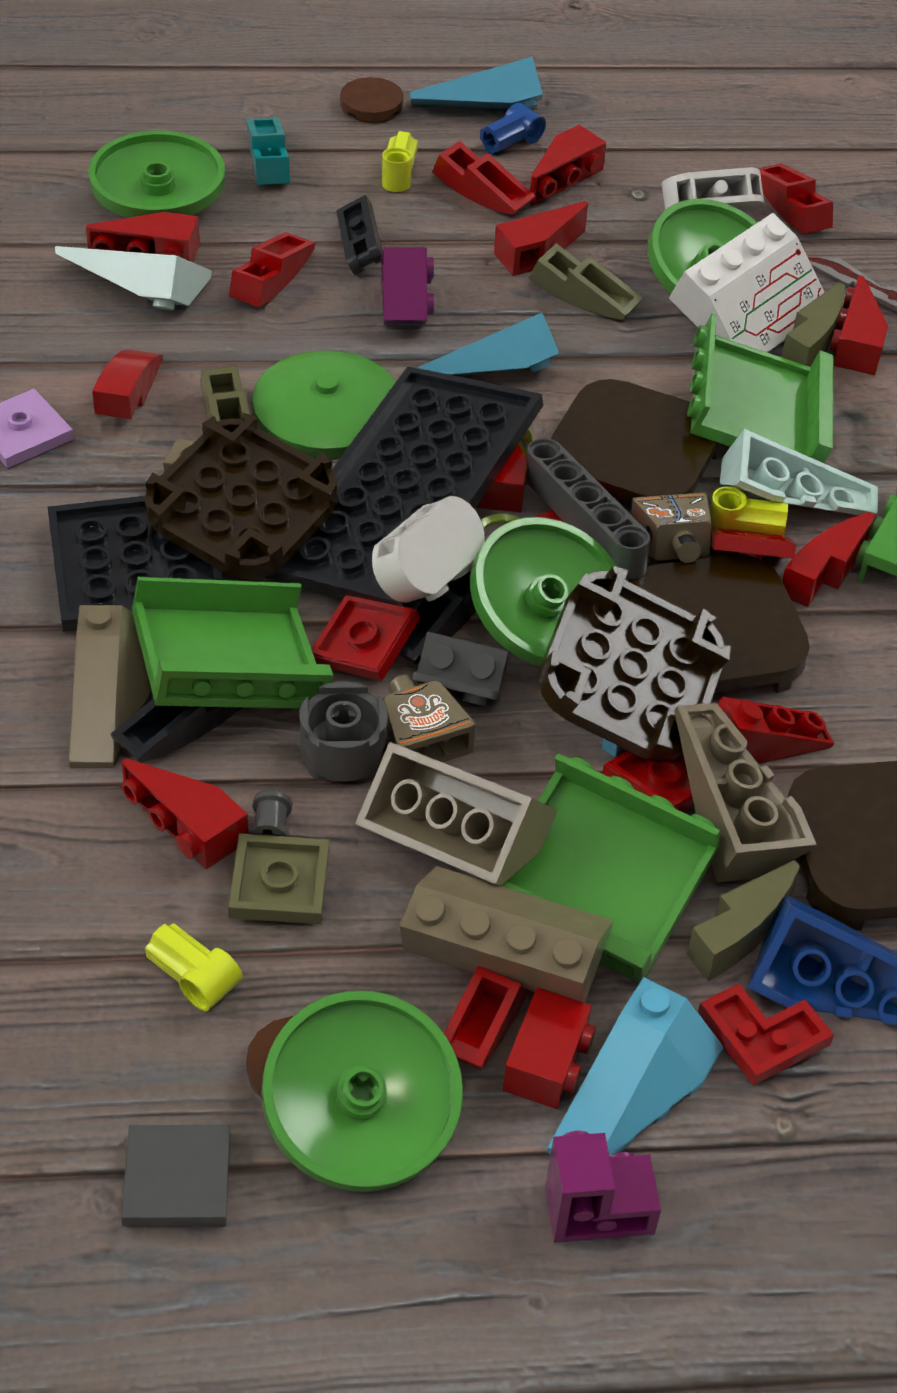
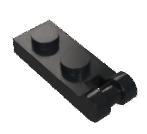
(359, 234)

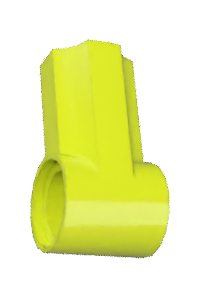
(399, 162)
(735, 511)
(201, 973)

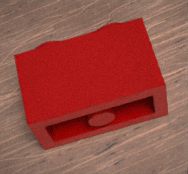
(548, 1048)

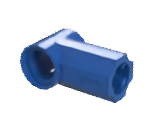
(517, 125)

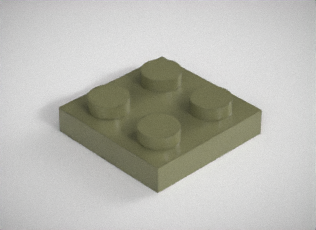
(279, 879)

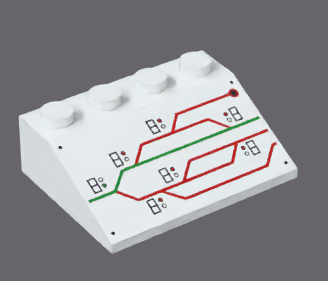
(751, 286)

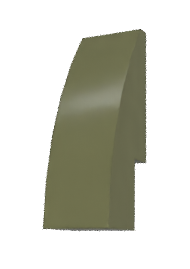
(584, 284)
(814, 327)
(223, 393)
(740, 921)

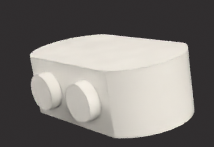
(730, 186)
(428, 550)

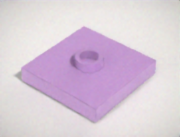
(29, 428)

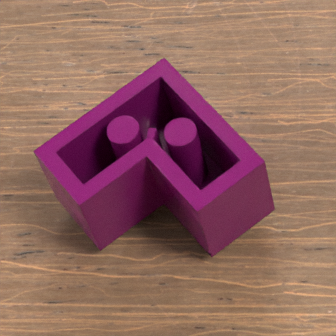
(404, 285)
(599, 1193)

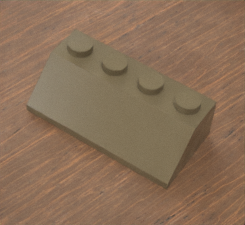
(454, 815)
(504, 931)

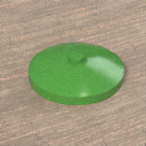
(156, 174)
(689, 234)
(319, 400)
(526, 577)
(361, 1091)

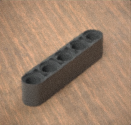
(587, 505)

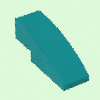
(268, 151)

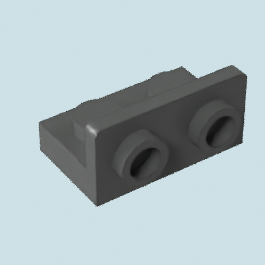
(463, 667)

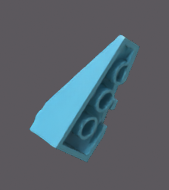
(490, 88)
(510, 349)
(644, 1068)

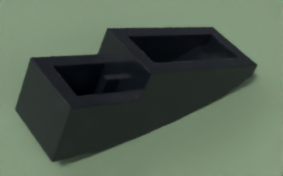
(440, 616)
(164, 729)

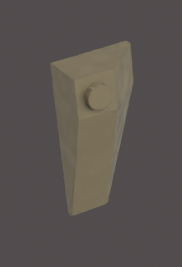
(107, 683)
(738, 796)

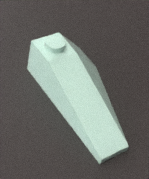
(157, 277)
(786, 476)

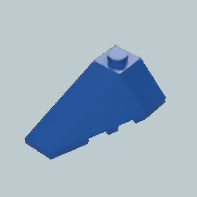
(826, 964)

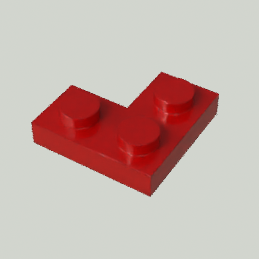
(760, 1043)

